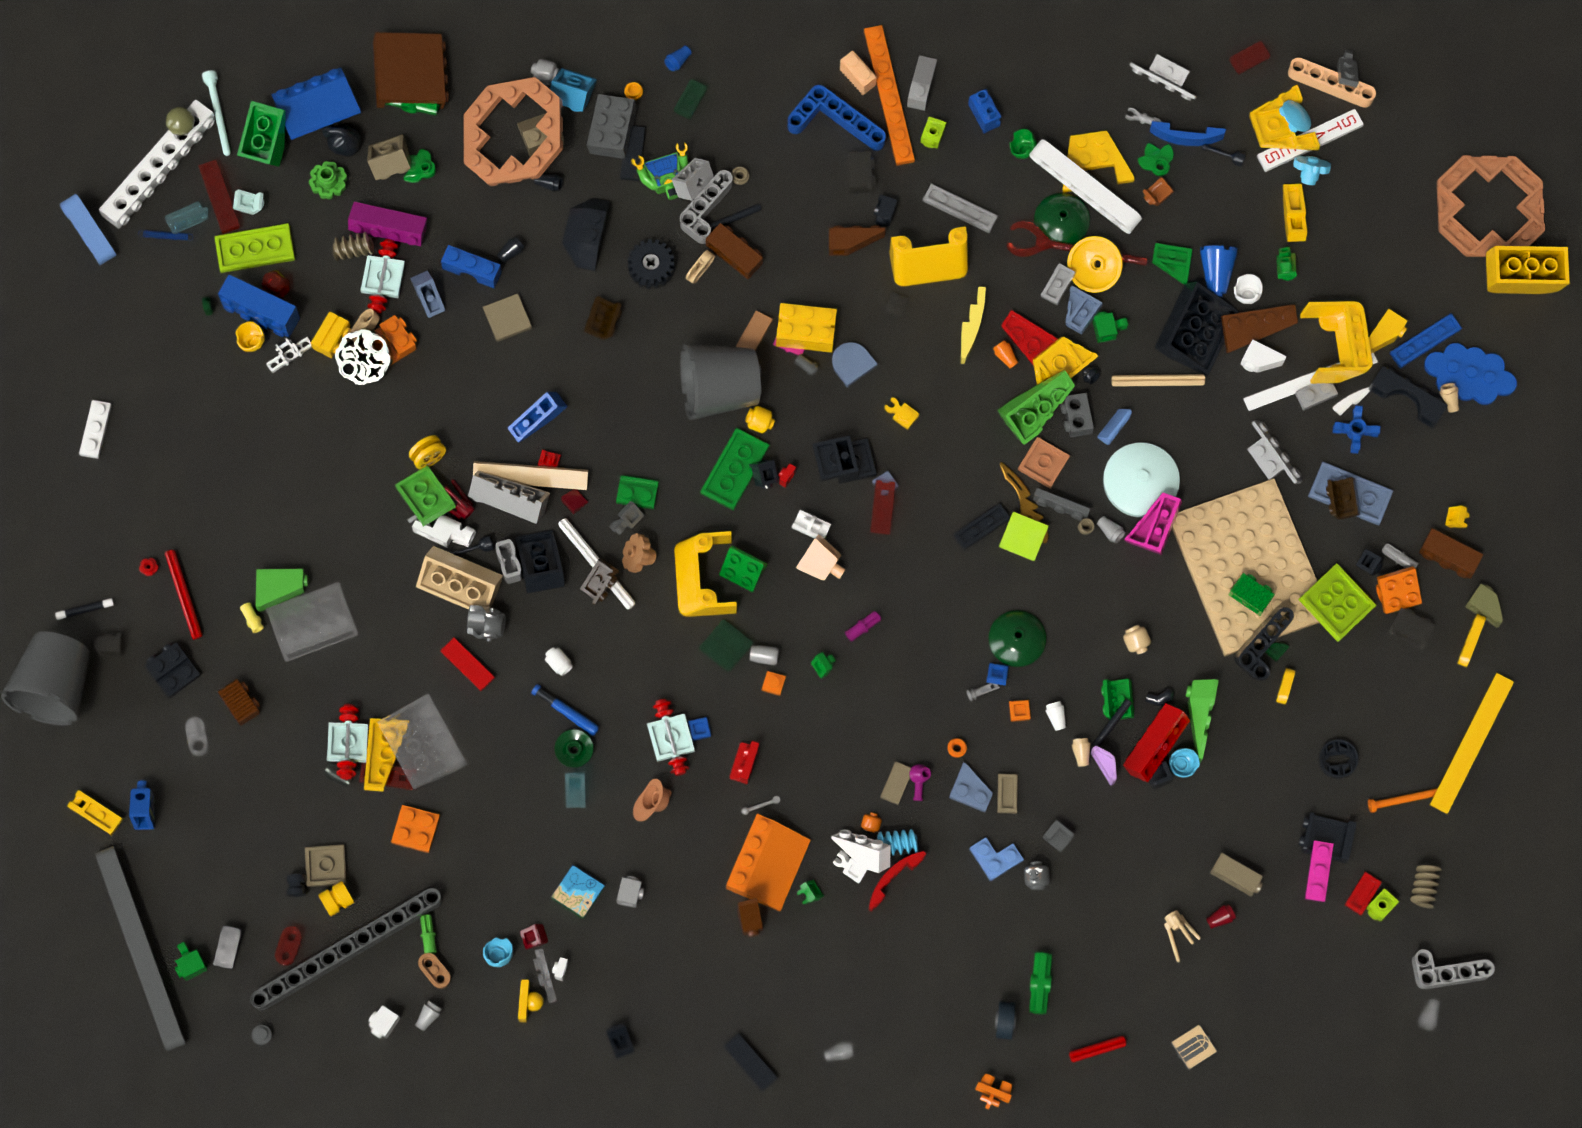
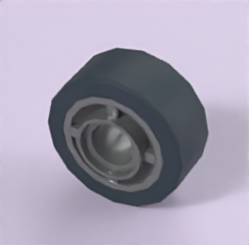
(1005, 1020)

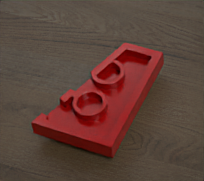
(1027, 336)

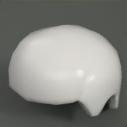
(1248, 289)

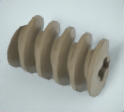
(352, 247)
(1424, 885)

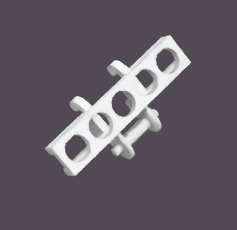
(283, 356)

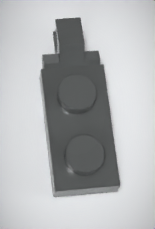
(1347, 70)

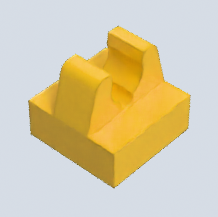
(1456, 517)

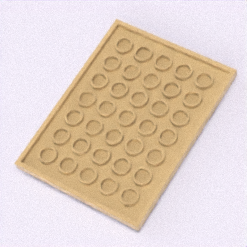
(1251, 536)

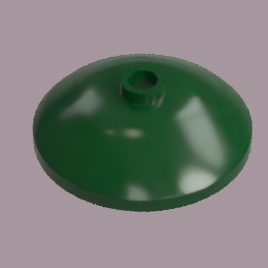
(1062, 229)
(1013, 650)

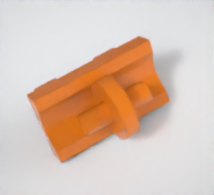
(1002, 1094)

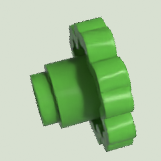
(328, 180)

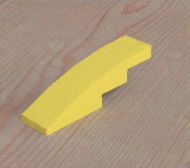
(970, 329)

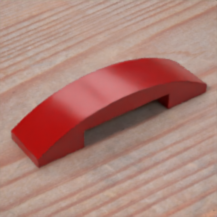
(910, 861)

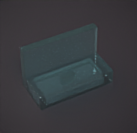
(186, 217)

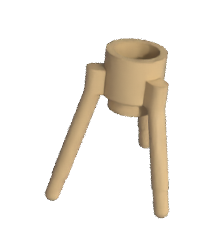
(1177, 921)

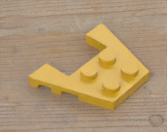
(1273, 129)
(1095, 152)

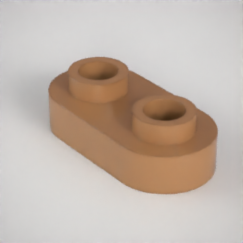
(434, 971)

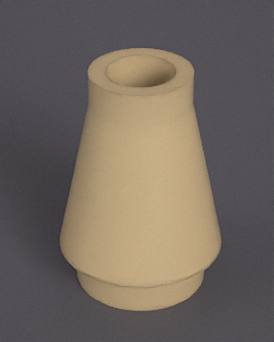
(1449, 394)
(1081, 750)

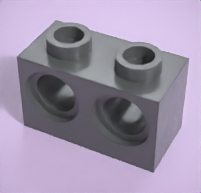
(1082, 415)

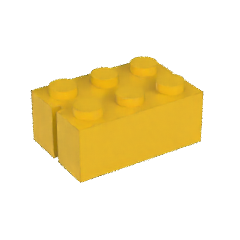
(806, 327)

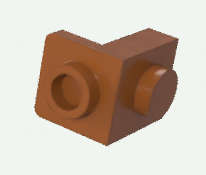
(1158, 192)

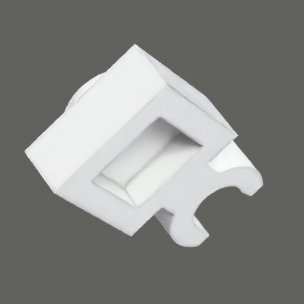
(852, 868)

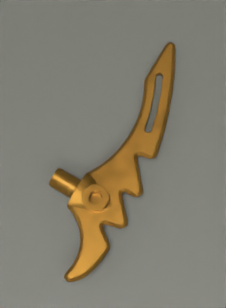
(1026, 505)

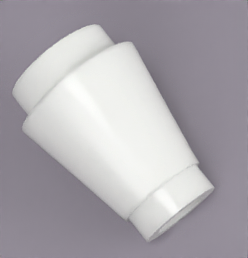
(1056, 715)

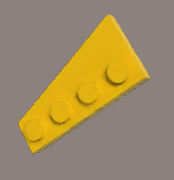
(379, 759)

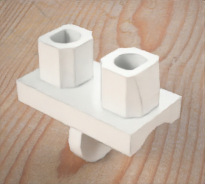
(811, 525)

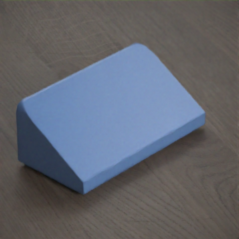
(1114, 425)

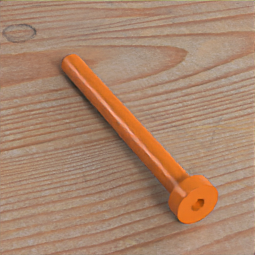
(1374, 805)

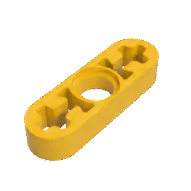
(1471, 640)

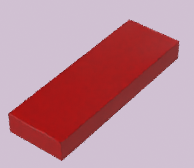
(467, 664)

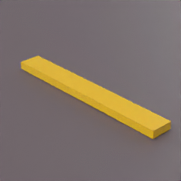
(1471, 743)

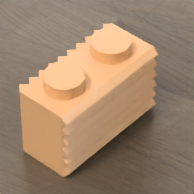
(858, 72)

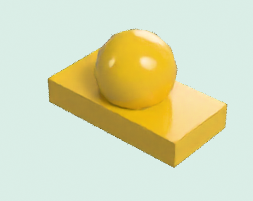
(528, 1001)

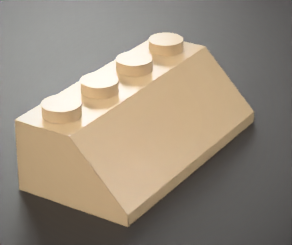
(458, 579)

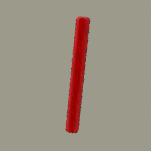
(183, 594)

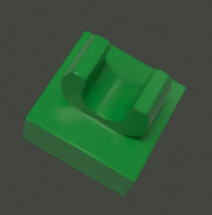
(823, 664)
(811, 891)

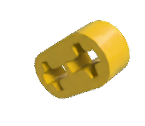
(1285, 686)

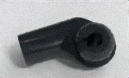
(1160, 700)

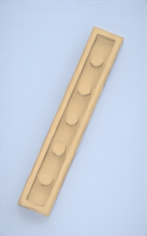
(536, 475)

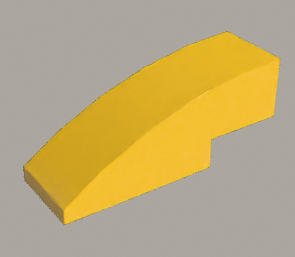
(1294, 212)

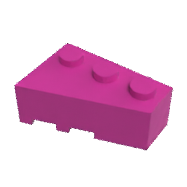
(1155, 526)

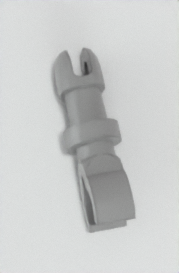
(1143, 118)

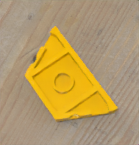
(1061, 356)

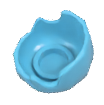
(1184, 762)
(498, 952)

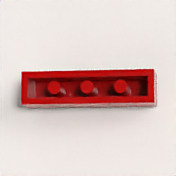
(1156, 742)

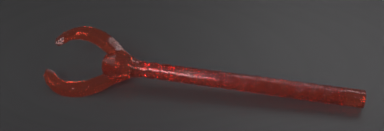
(1044, 242)

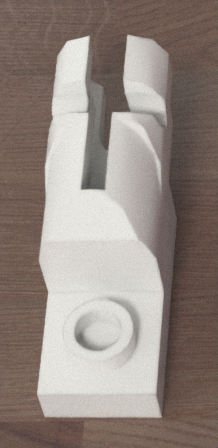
(445, 531)

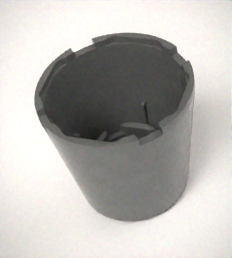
(719, 379)
(49, 679)

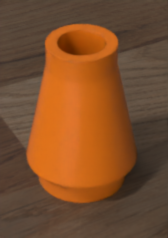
(1005, 354)

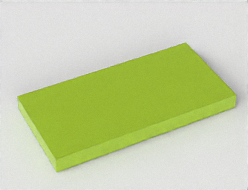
(254, 248)

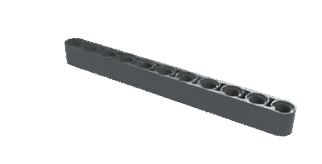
(140, 948)
(336, 949)

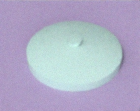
(1138, 477)

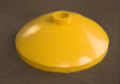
(1083, 261)

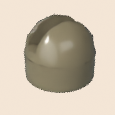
(1086, 523)

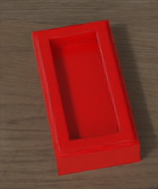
(1363, 893)

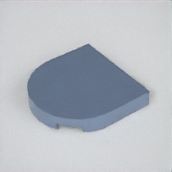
(852, 362)

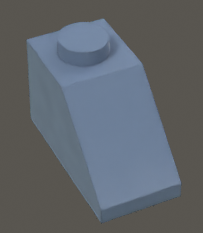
(427, 294)

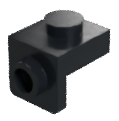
(620, 1040)

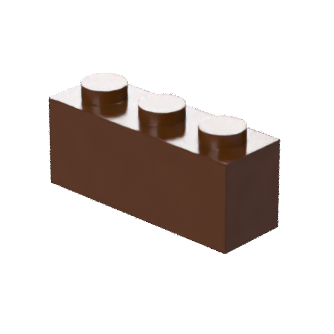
(734, 250)
(1450, 554)

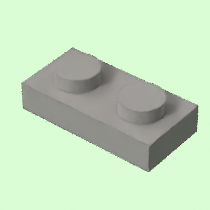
(1058, 284)
(1315, 394)

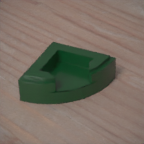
(207, 307)
(1276, 650)

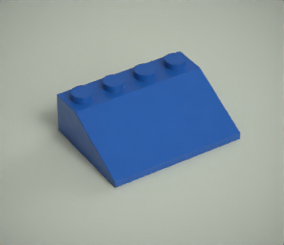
(316, 103)

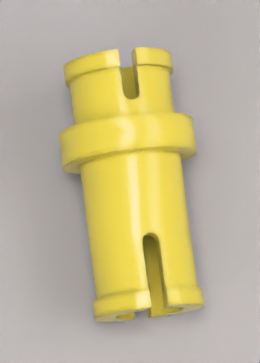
(253, 620)

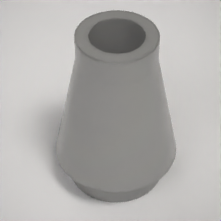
(1112, 530)
(428, 1015)

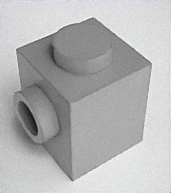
(630, 891)

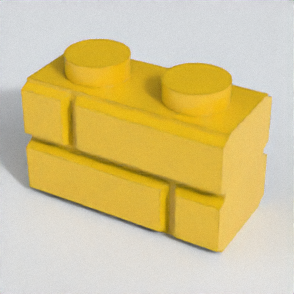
(330, 334)

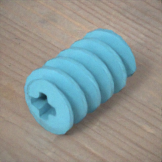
(900, 842)

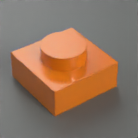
(773, 683)

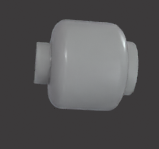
(544, 71)

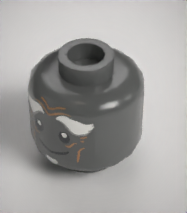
(1037, 876)

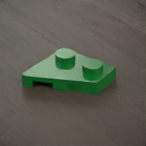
(1173, 260)

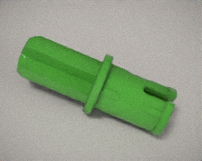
(427, 934)

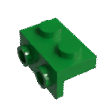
(1114, 695)

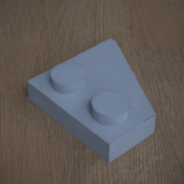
(1081, 310)
(970, 790)

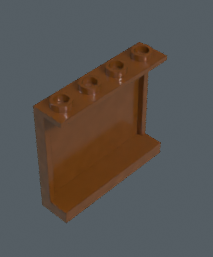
(409, 68)

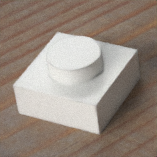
(560, 969)

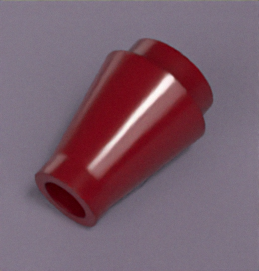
(1221, 917)

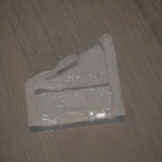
(544, 977)

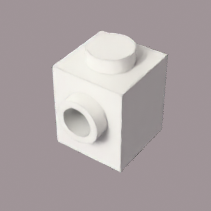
(383, 1022)

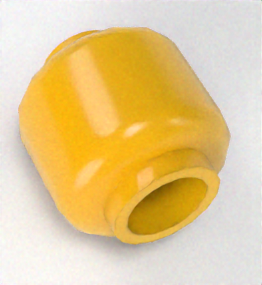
(759, 419)

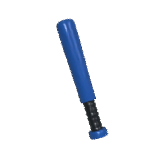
(577, 718)

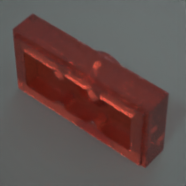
(1249, 57)

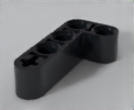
(1266, 640)

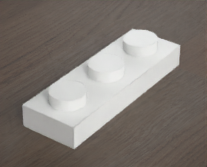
(95, 429)

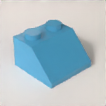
(573, 89)

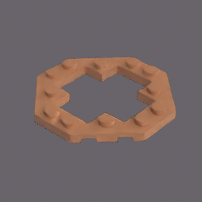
(476, 138)
(1489, 168)

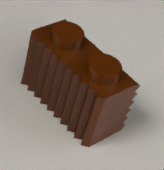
(239, 702)

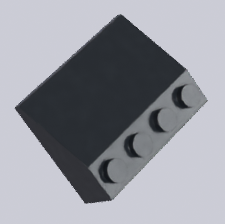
(1195, 328)

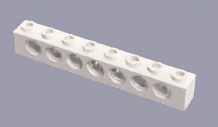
(146, 167)

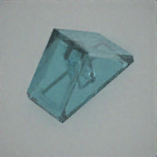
(575, 790)

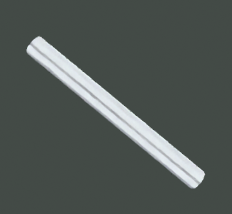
(592, 558)

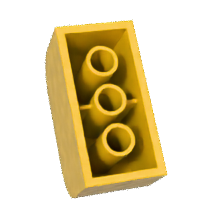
(1527, 269)

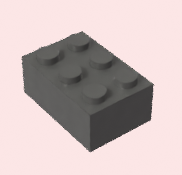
(611, 126)

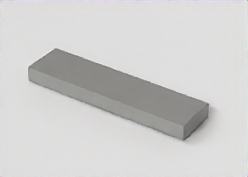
(960, 208)

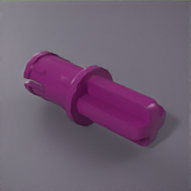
(863, 626)

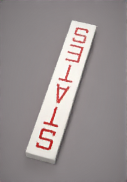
(1325, 133)

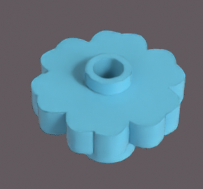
(1311, 168)

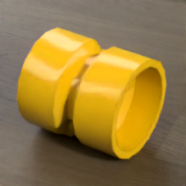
(336, 898)

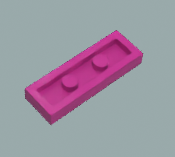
(1319, 871)

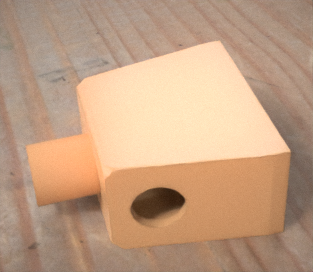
(821, 560)

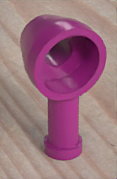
(918, 778)

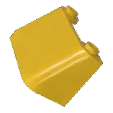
(929, 262)

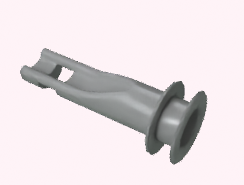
(981, 690)

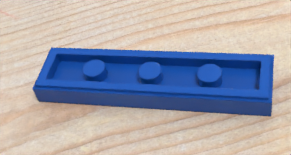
(1425, 340)

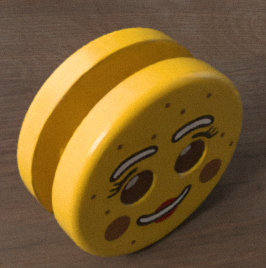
(427, 451)

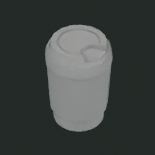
(764, 654)

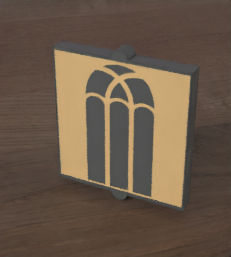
(1193, 1047)

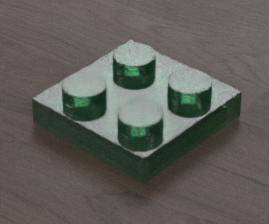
(725, 645)

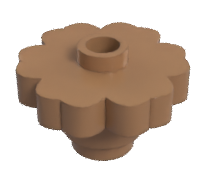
(638, 553)

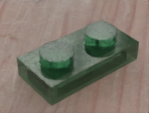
(690, 99)

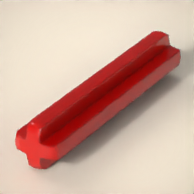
(1097, 1049)

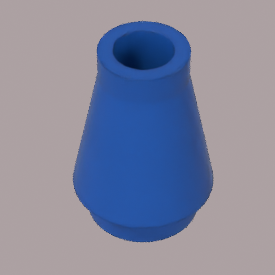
(676, 59)

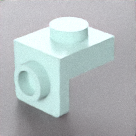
(248, 202)

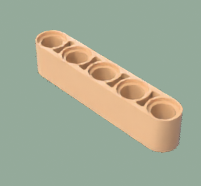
(1322, 84)

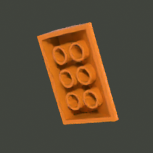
(768, 862)

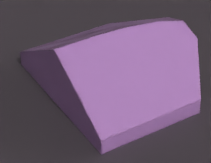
(1106, 763)

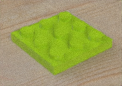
(1337, 602)

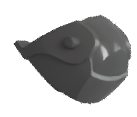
(485, 622)

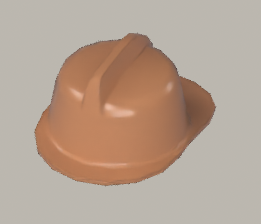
(653, 799)

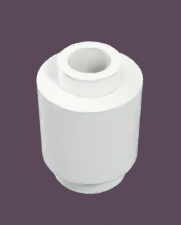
(558, 661)

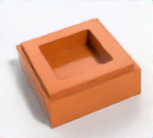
(1019, 710)

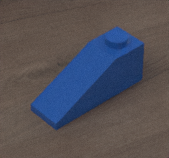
(537, 416)

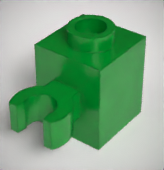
(1106, 327)
(190, 963)

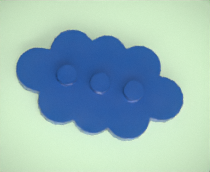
(1472, 371)

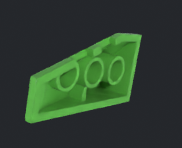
(1032, 409)
(1200, 703)

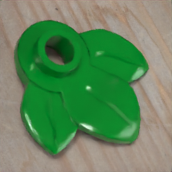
(1156, 157)
(418, 164)

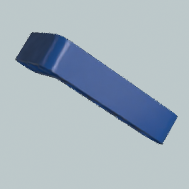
(822, 104)

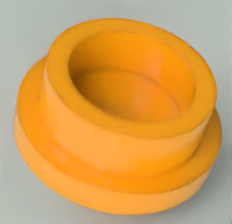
(633, 91)

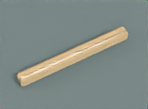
(1158, 380)

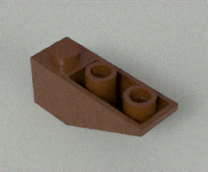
(849, 240)

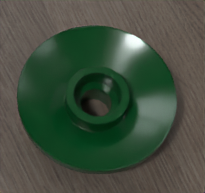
(572, 739)

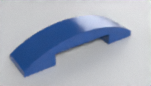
(1163, 131)

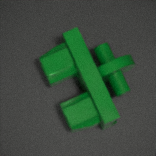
(1286, 264)

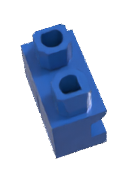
(984, 110)

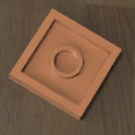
(1043, 462)

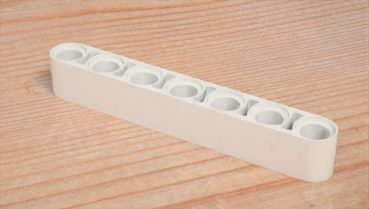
(1085, 186)

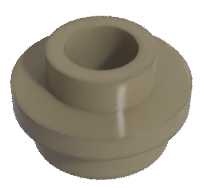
(740, 170)

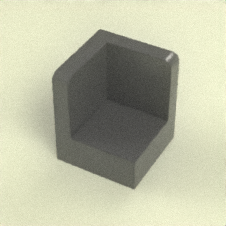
(1058, 836)

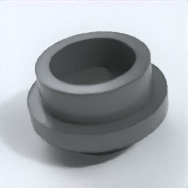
(261, 1035)

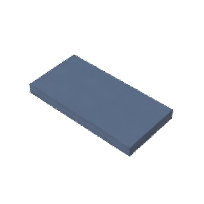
(1371, 496)

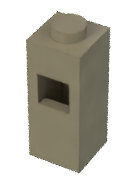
(1237, 875)

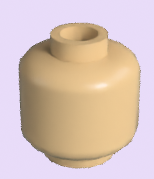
(1137, 639)

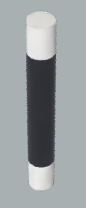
(84, 609)

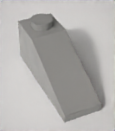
(921, 83)

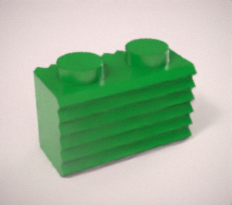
(1252, 594)

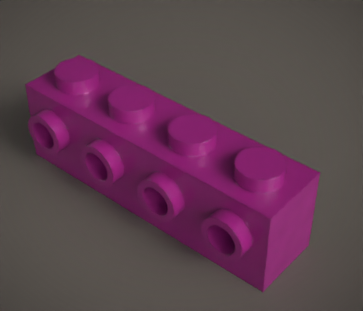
(387, 224)

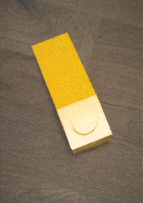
(1387, 331)

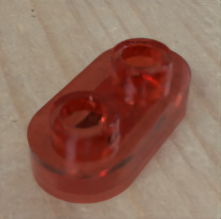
(288, 946)

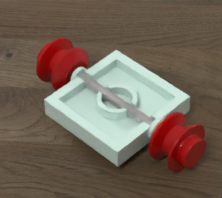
(382, 276)
(670, 737)
(347, 742)

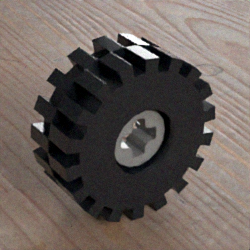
(651, 275)

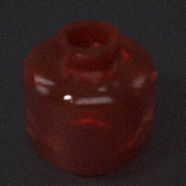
(276, 283)

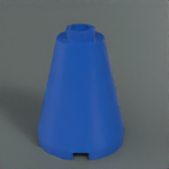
(1218, 267)

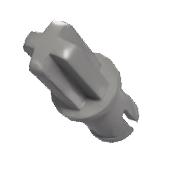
(1398, 556)

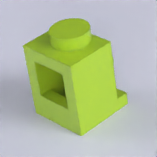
(935, 126)
(1387, 899)

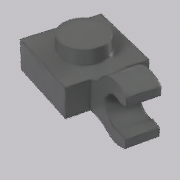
(629, 517)

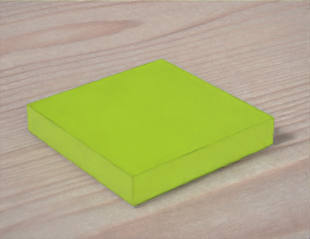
(1023, 536)

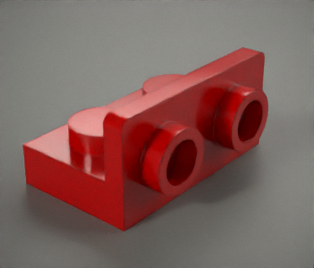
(744, 762)

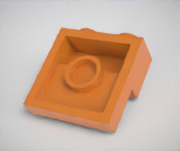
(400, 341)

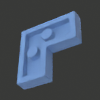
(995, 863)

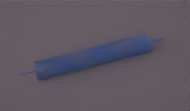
(169, 235)

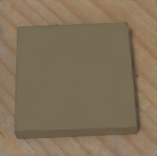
(507, 317)
(325, 865)

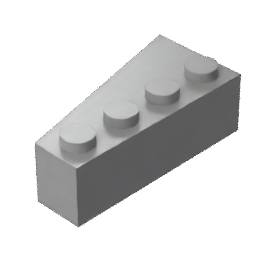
(509, 496)

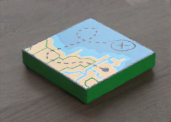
(578, 891)

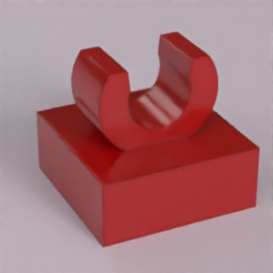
(549, 459)

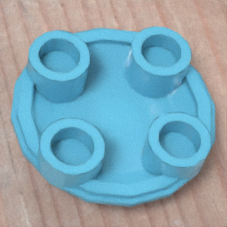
(1296, 116)

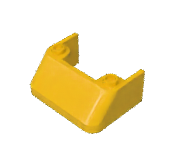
(1352, 339)
(692, 599)

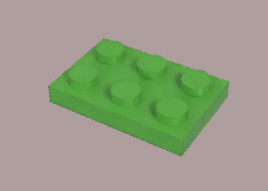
(425, 495)

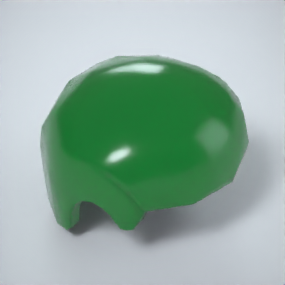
(1023, 143)

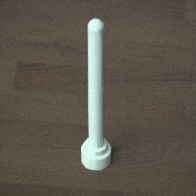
(210, 79)

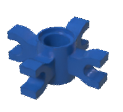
(1357, 421)

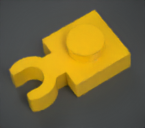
(903, 414)

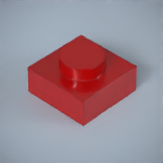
(786, 475)

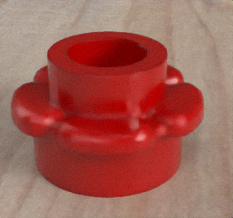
(148, 571)

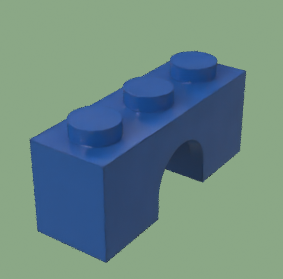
(460, 261)

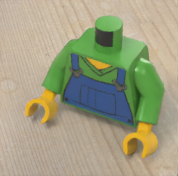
(659, 172)

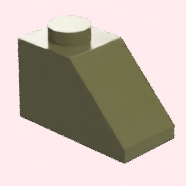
(1486, 604)

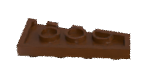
(1254, 325)

